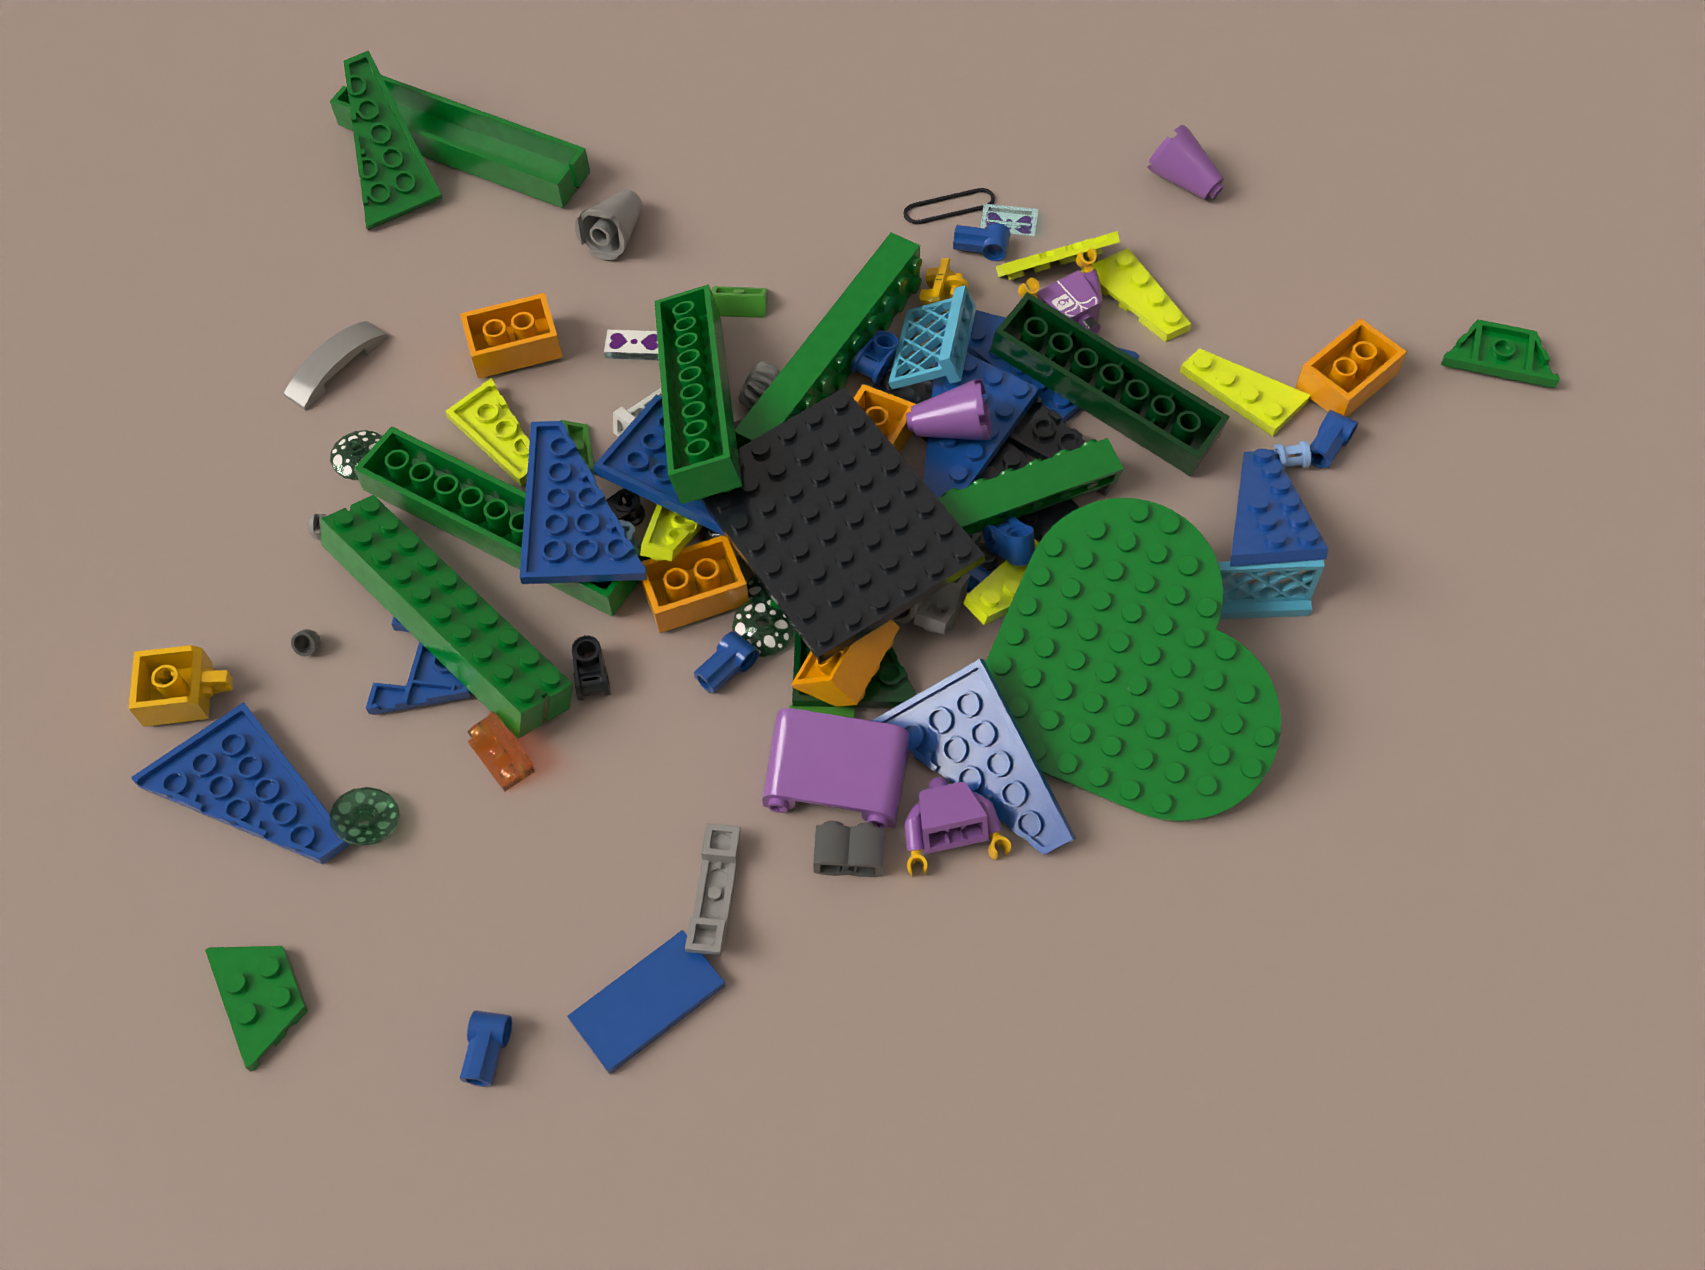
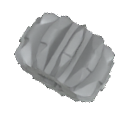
(757, 382)

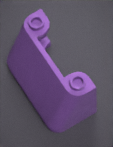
(837, 764)

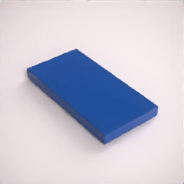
(645, 1002)

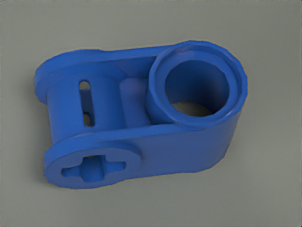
(876, 356)
(1011, 541)

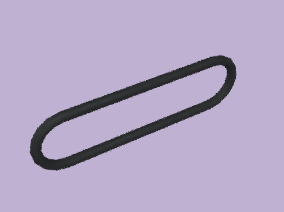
(945, 198)

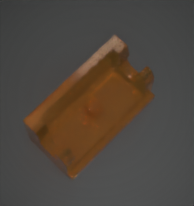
(500, 751)

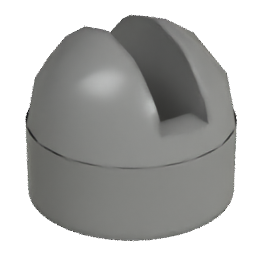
(312, 524)

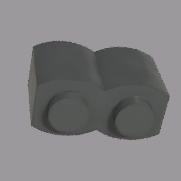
(848, 849)

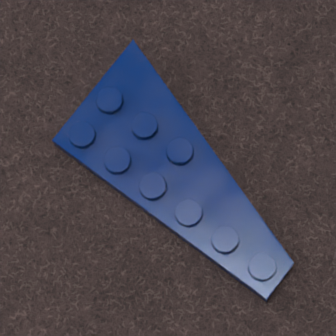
(1271, 516)

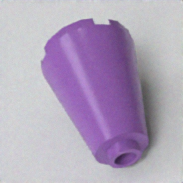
(1187, 165)
(953, 414)

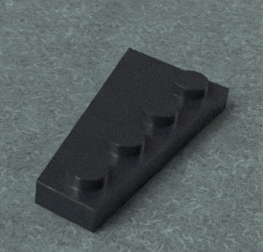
(1044, 434)

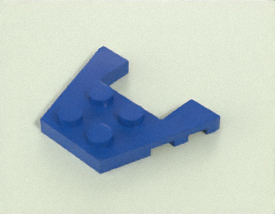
(427, 684)

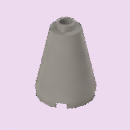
(609, 224)

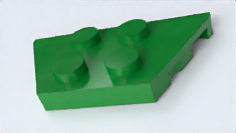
(1502, 353)
(257, 995)

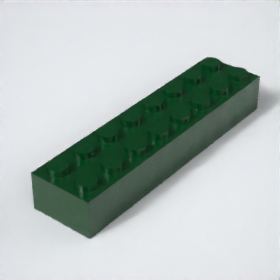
(1108, 383)

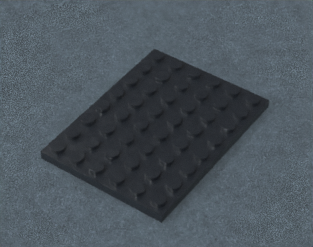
(839, 525)

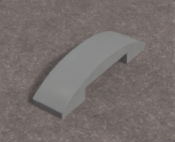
(330, 358)
(715, 890)

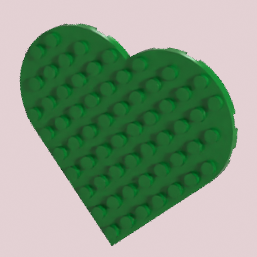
(1124, 668)

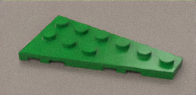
(388, 159)

